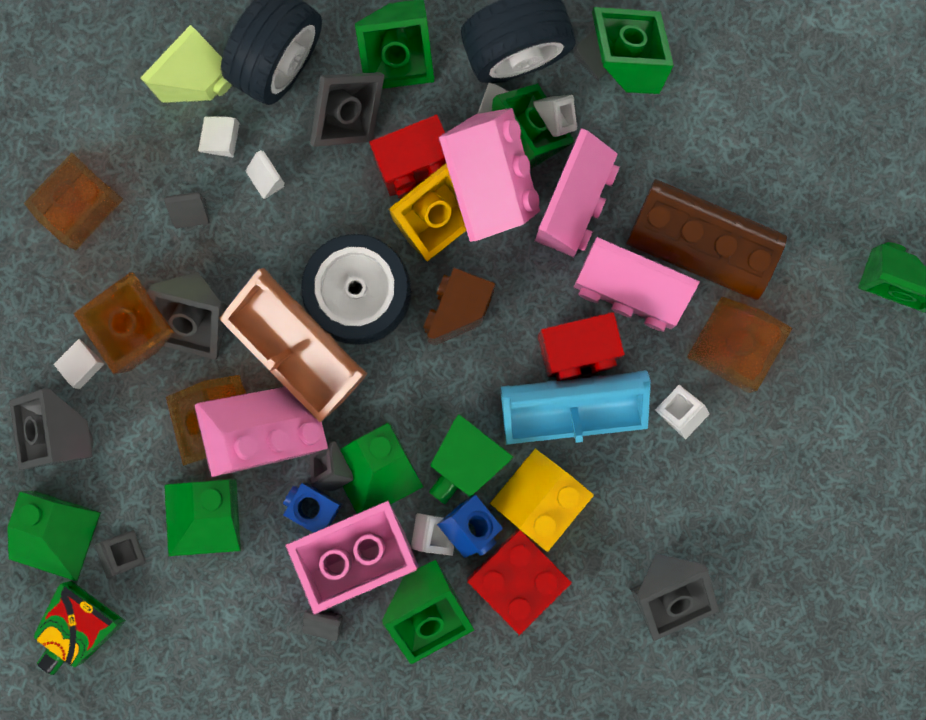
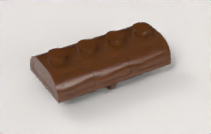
(707, 240)

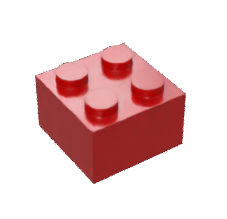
(409, 155)
(581, 345)
(518, 581)

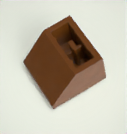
(461, 307)

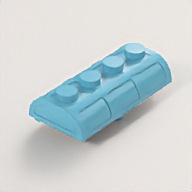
(576, 407)

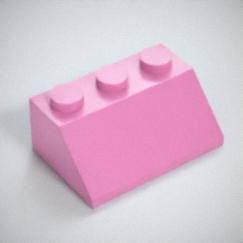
(490, 173)
(578, 195)
(635, 285)
(257, 430)
(352, 557)

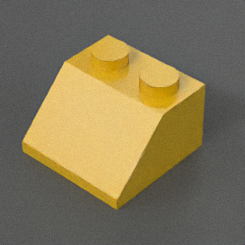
(430, 214)
(541, 499)

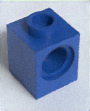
(327, 507)
(457, 530)

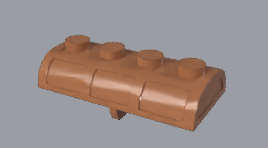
(292, 345)

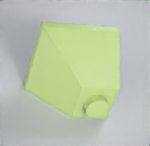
(187, 71)

